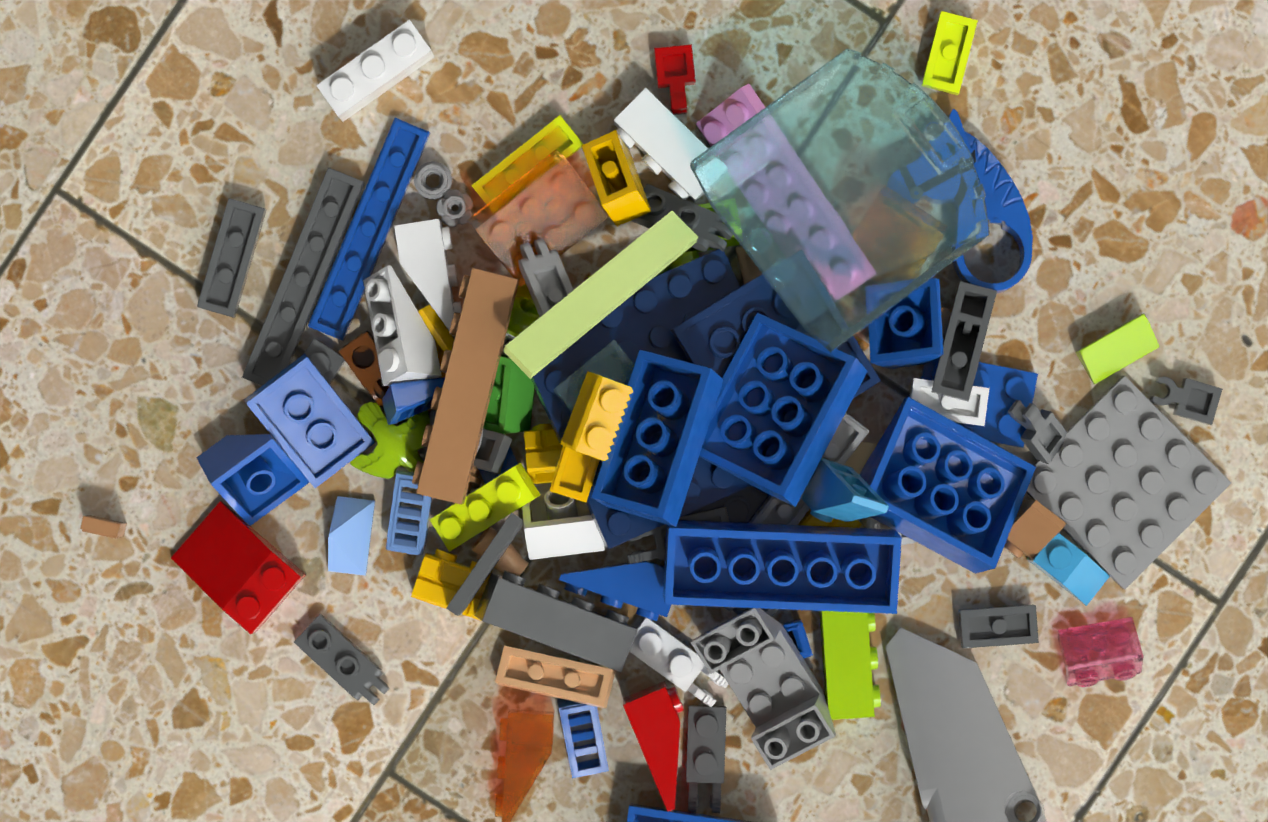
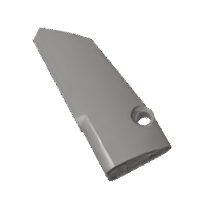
(956, 736)

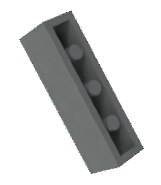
(556, 622)

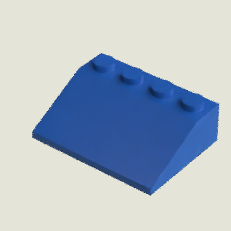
(779, 408)
(947, 486)

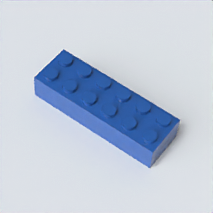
(782, 566)

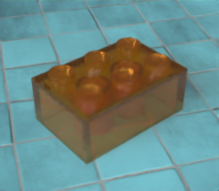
(543, 204)

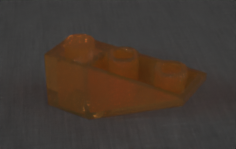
(527, 750)

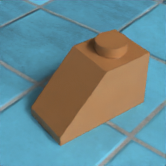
(1032, 529)

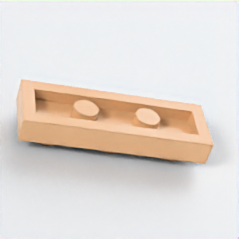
(555, 677)

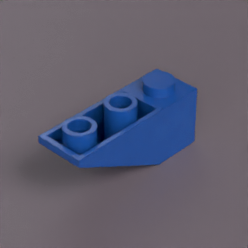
(632, 583)

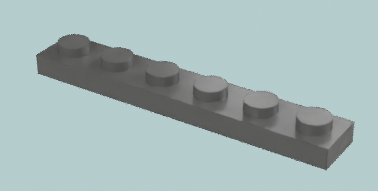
(304, 276)

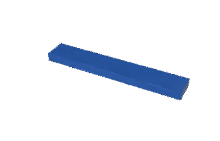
(369, 229)

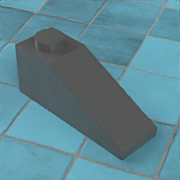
(964, 341)

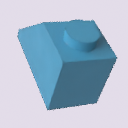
(1070, 568)

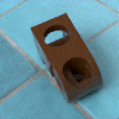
(363, 361)

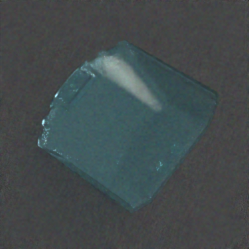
(847, 194)

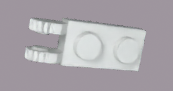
(673, 660)

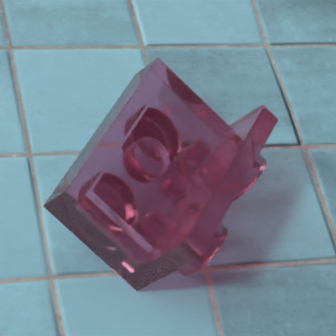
(1101, 652)

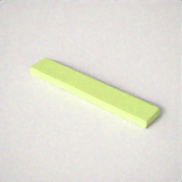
(600, 294)

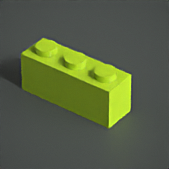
(849, 664)

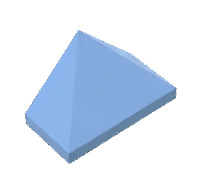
(350, 535)

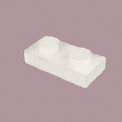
(951, 408)

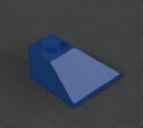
(909, 331)
(251, 474)

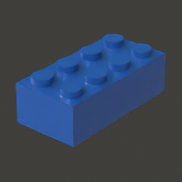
(658, 438)

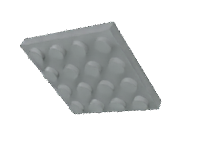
(1126, 482)

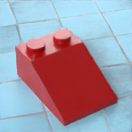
(237, 568)
(657, 729)

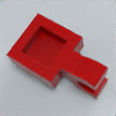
(675, 71)

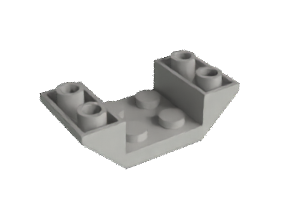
(769, 683)

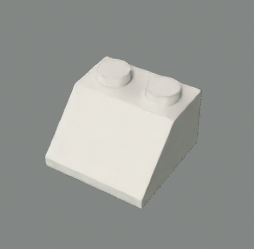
(559, 526)

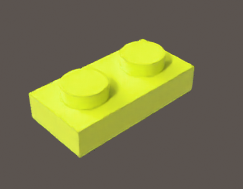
(949, 53)

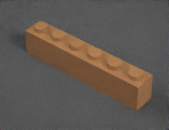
(467, 386)

